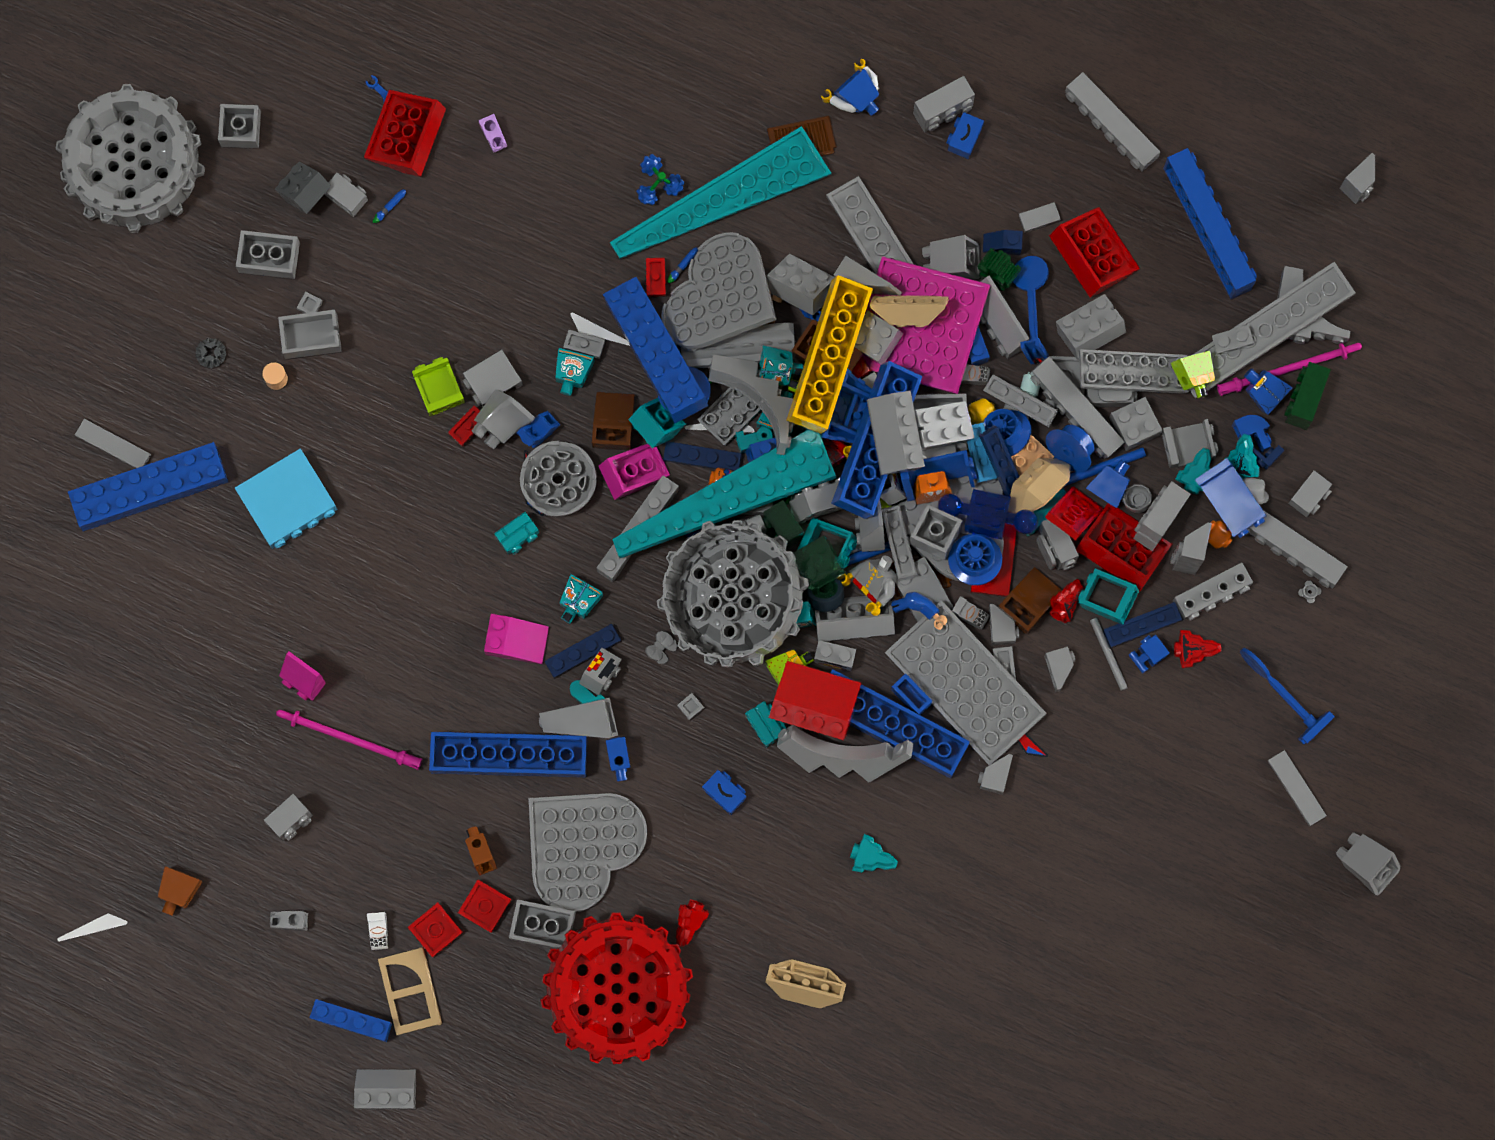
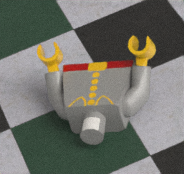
(874, 580)

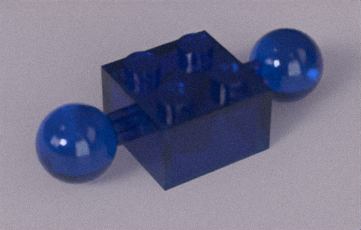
(988, 514)

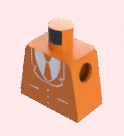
(931, 487)

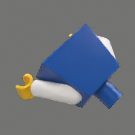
(856, 92)

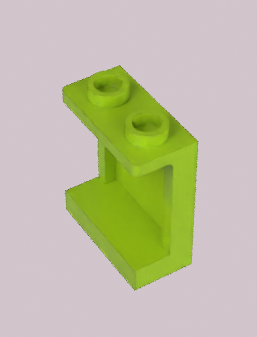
(438, 386)

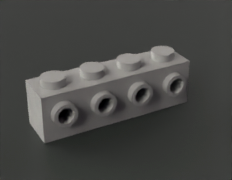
(1213, 591)

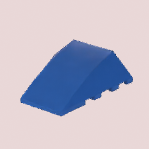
(848, 409)

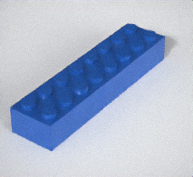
(1209, 223)
(655, 350)
(861, 477)
(147, 486)
(895, 724)
(508, 754)

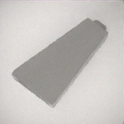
(583, 719)

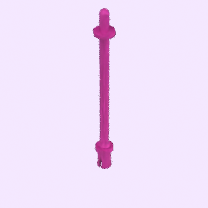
(1238, 384)
(400, 757)

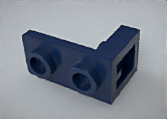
(1272, 455)

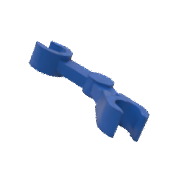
(377, 88)

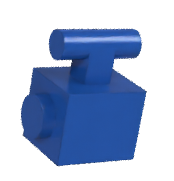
(1152, 651)

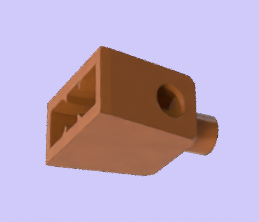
(480, 851)
(177, 890)

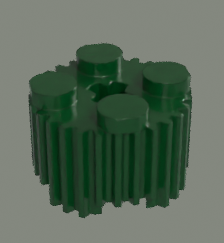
(999, 268)

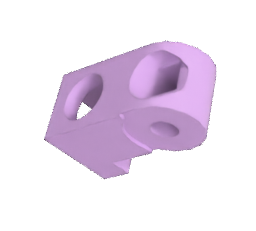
(492, 133)

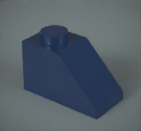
(1005, 240)

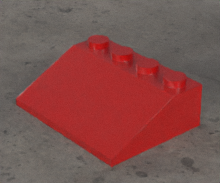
(405, 132)
(1093, 251)
(1113, 548)
(815, 700)

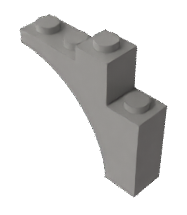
(1320, 328)

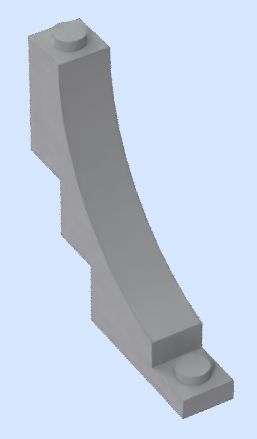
(840, 759)

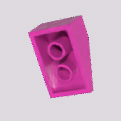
(633, 470)
(516, 639)
(301, 677)

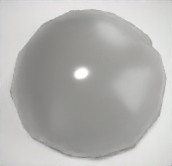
(1137, 498)

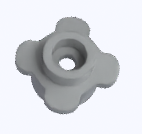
(1313, 588)

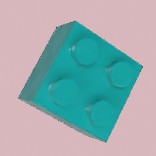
(655, 423)

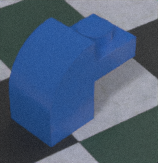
(1253, 426)
(538, 430)

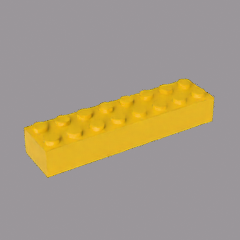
(829, 354)

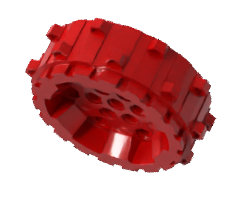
(640, 1028)

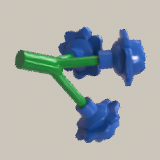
(672, 184)

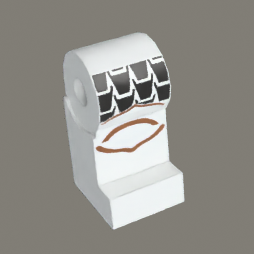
(378, 930)

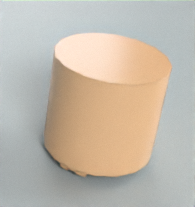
(275, 376)

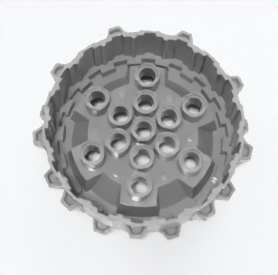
(106, 120)
(687, 593)

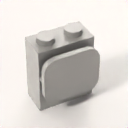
(1110, 398)
(1056, 547)

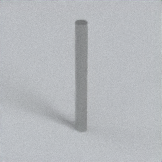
(1108, 653)

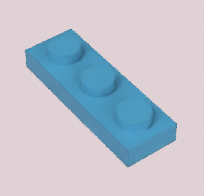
(980, 458)

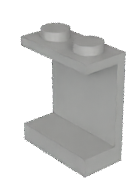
(489, 375)
(1185, 442)

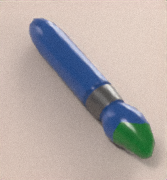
(380, 215)
(682, 265)

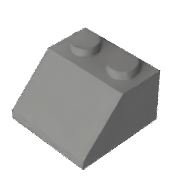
(1360, 180)
(871, 531)

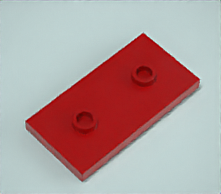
(1074, 513)
(1001, 583)

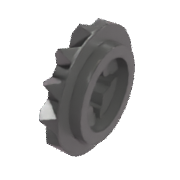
(209, 361)

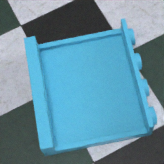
(286, 499)

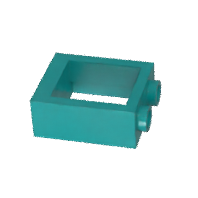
(813, 533)
(1124, 605)

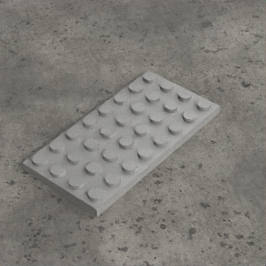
(966, 684)

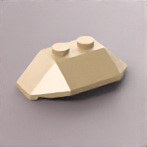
(908, 309)
(1039, 484)
(805, 983)

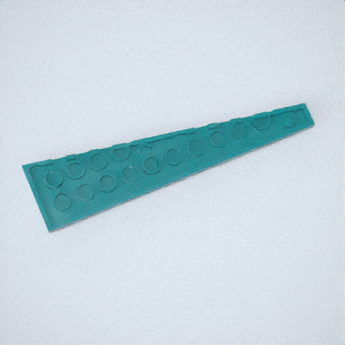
(767, 174)
(742, 490)

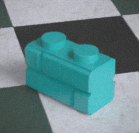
(517, 533)
(765, 727)

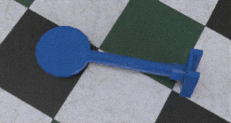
(1031, 277)
(1314, 726)

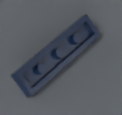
(701, 456)
(999, 458)
(1142, 625)
(582, 651)

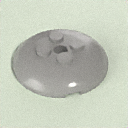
(555, 460)

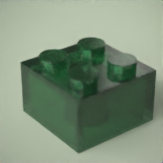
(782, 522)
(819, 563)

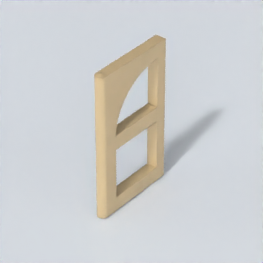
(416, 961)

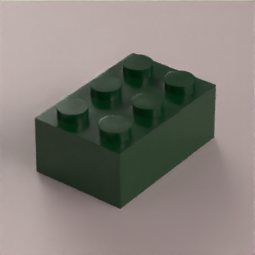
(1306, 395)

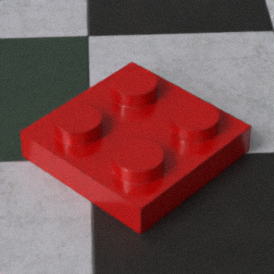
(484, 906)
(435, 930)

